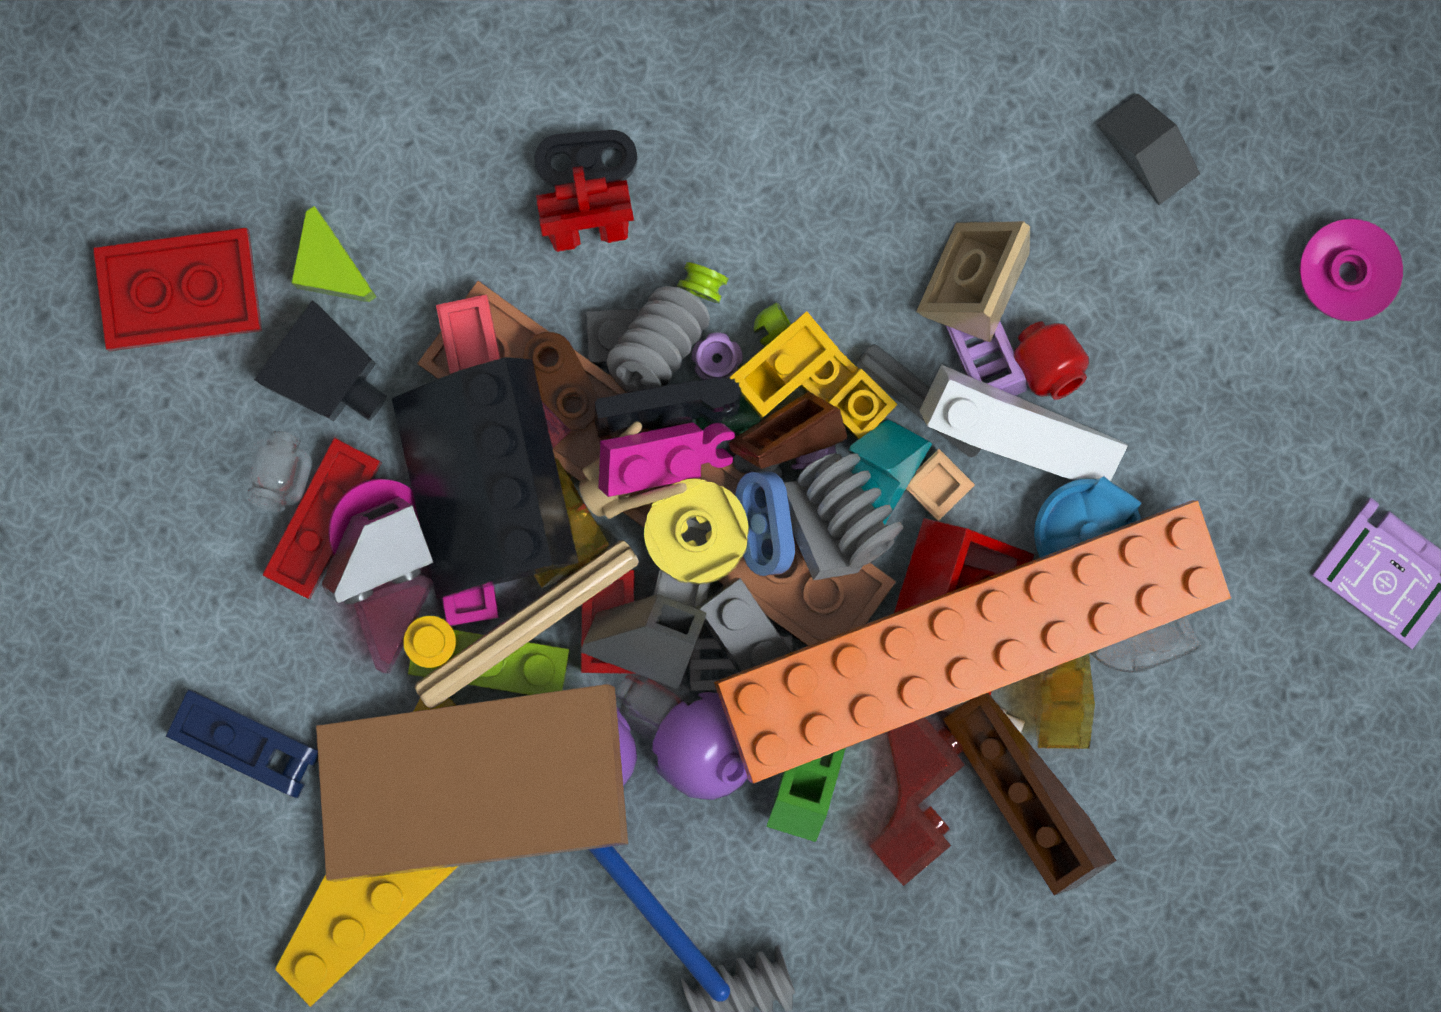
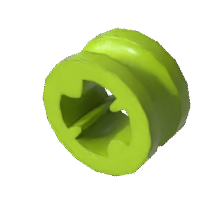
(703, 282)

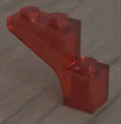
(921, 764)

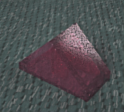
(387, 617)

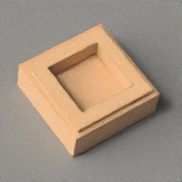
(939, 485)

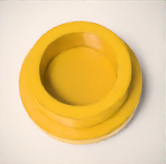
(429, 641)

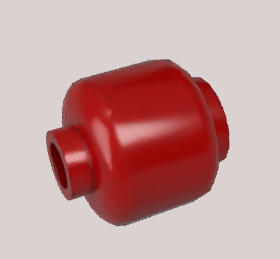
(1051, 360)

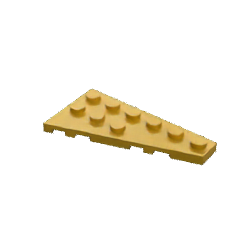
(350, 920)

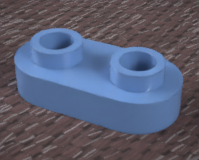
(769, 521)

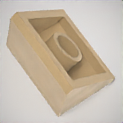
(976, 276)

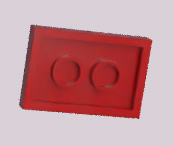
(177, 289)

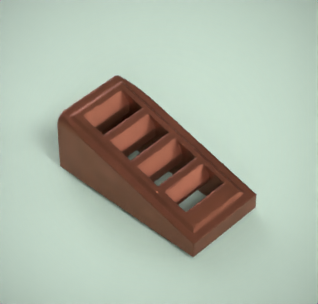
(791, 432)

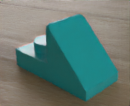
(891, 458)

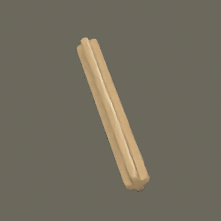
(526, 624)

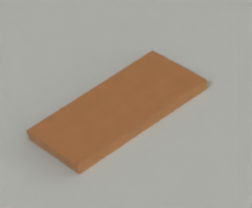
(472, 784)

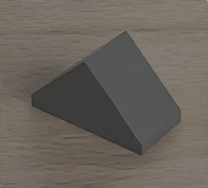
(1150, 147)

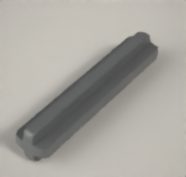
(903, 386)

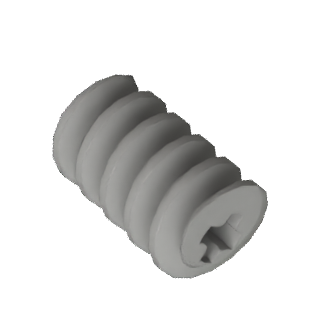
(658, 339)
(849, 507)
(748, 987)

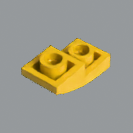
(853, 392)

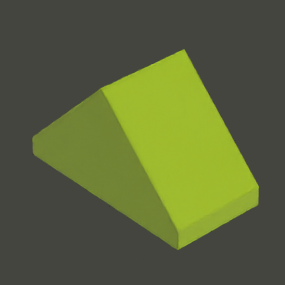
(324, 263)

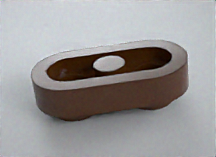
(562, 380)

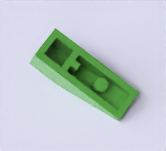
(805, 797)

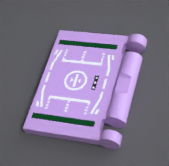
(1386, 574)

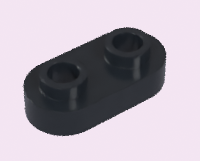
(587, 151)

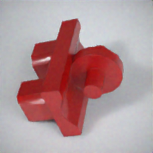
(585, 206)

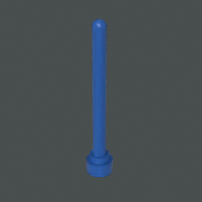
(662, 922)

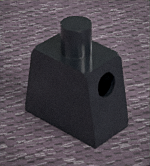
(322, 368)

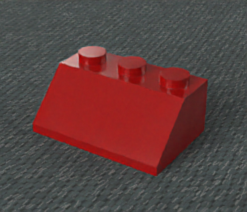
(952, 558)

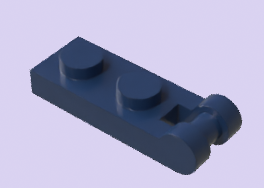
(240, 742)

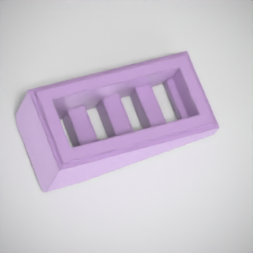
(1013, 383)

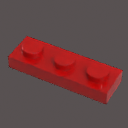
(305, 545)

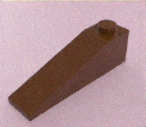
(1030, 796)

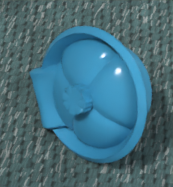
(1082, 512)

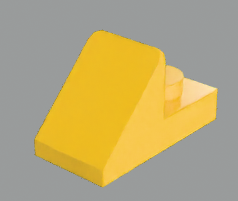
(784, 364)

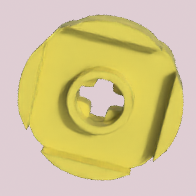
(724, 543)

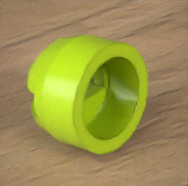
(774, 320)

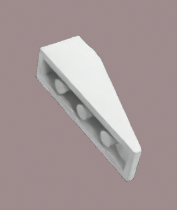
(1018, 428)

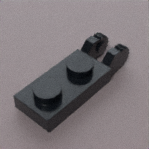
(668, 406)

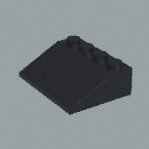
(484, 476)

